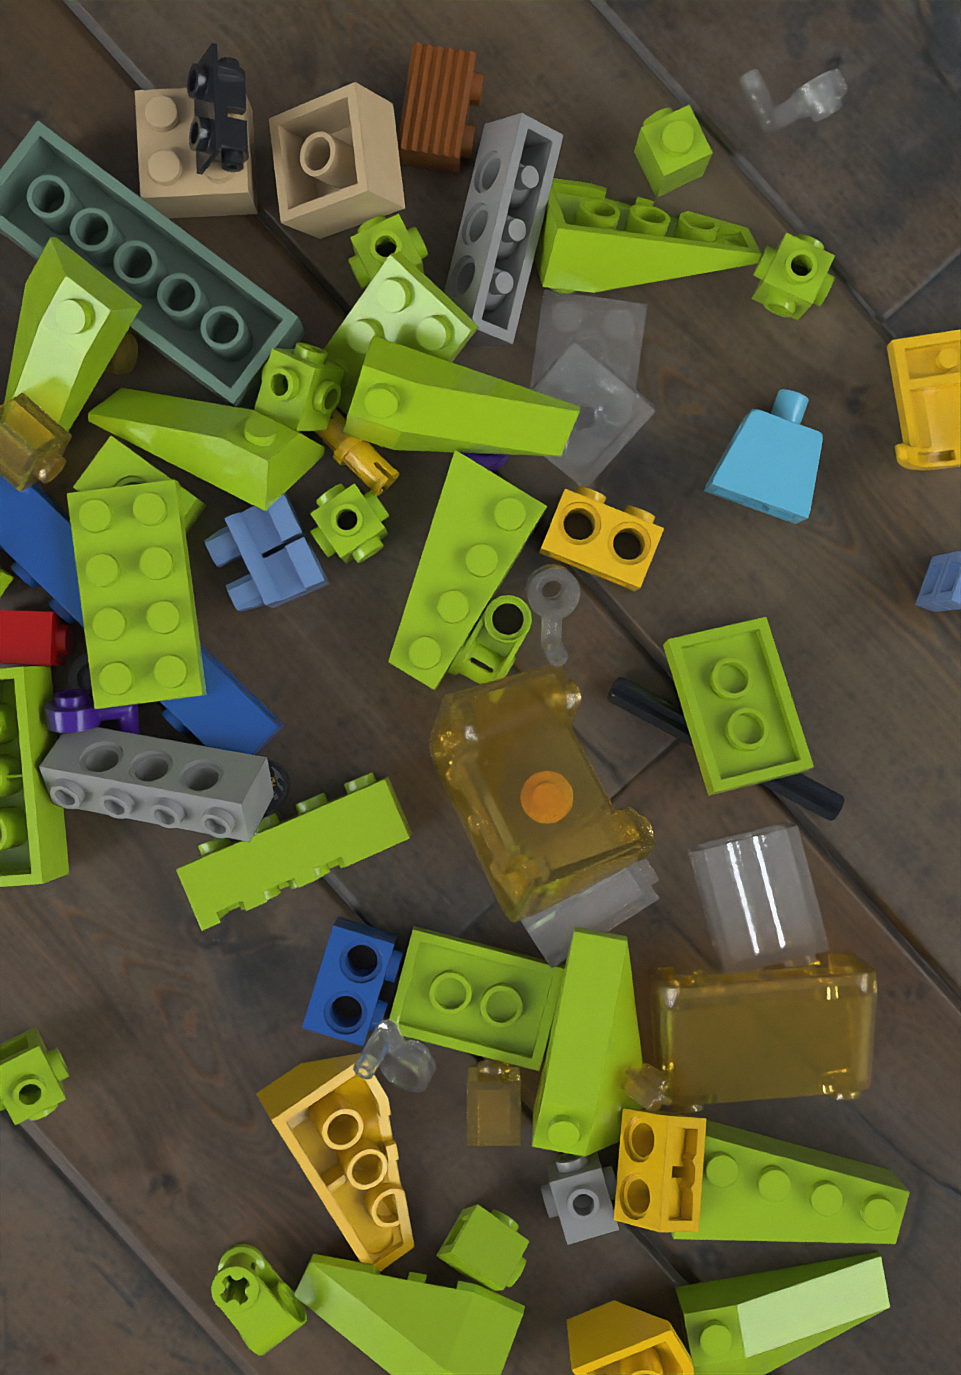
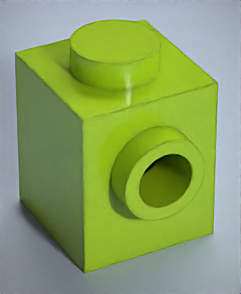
(672, 149)
(485, 1248)

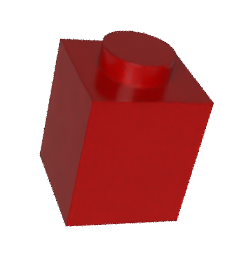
(34, 638)

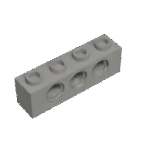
(502, 225)
(159, 782)

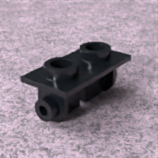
(218, 89)

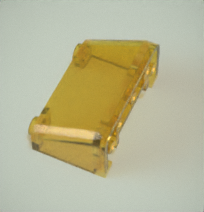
(531, 791)
(765, 1032)

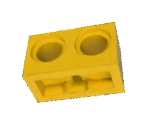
(597, 552)
(660, 1170)

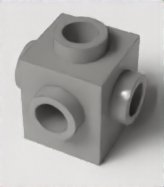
(581, 1196)

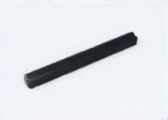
(672, 721)

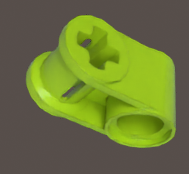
(490, 645)
(262, 1306)

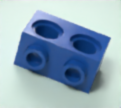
(343, 978)

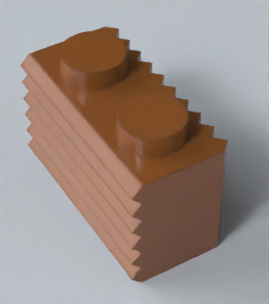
(437, 108)

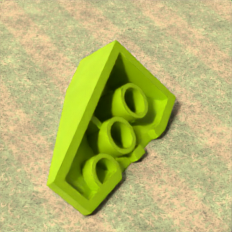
(611, 245)
(66, 332)
(439, 406)
(213, 441)
(589, 1048)
(778, 1314)
(412, 1323)

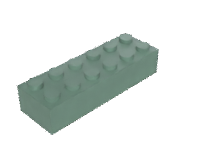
(191, 299)

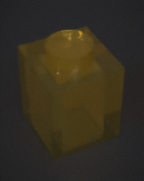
(30, 443)
(493, 1104)

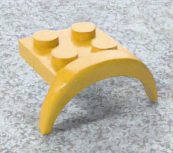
(928, 399)

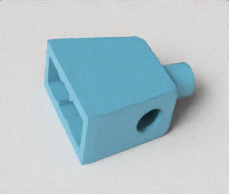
(771, 461)

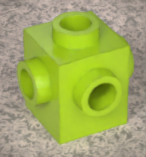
(380, 237)
(781, 288)
(299, 387)
(360, 541)
(30, 1077)

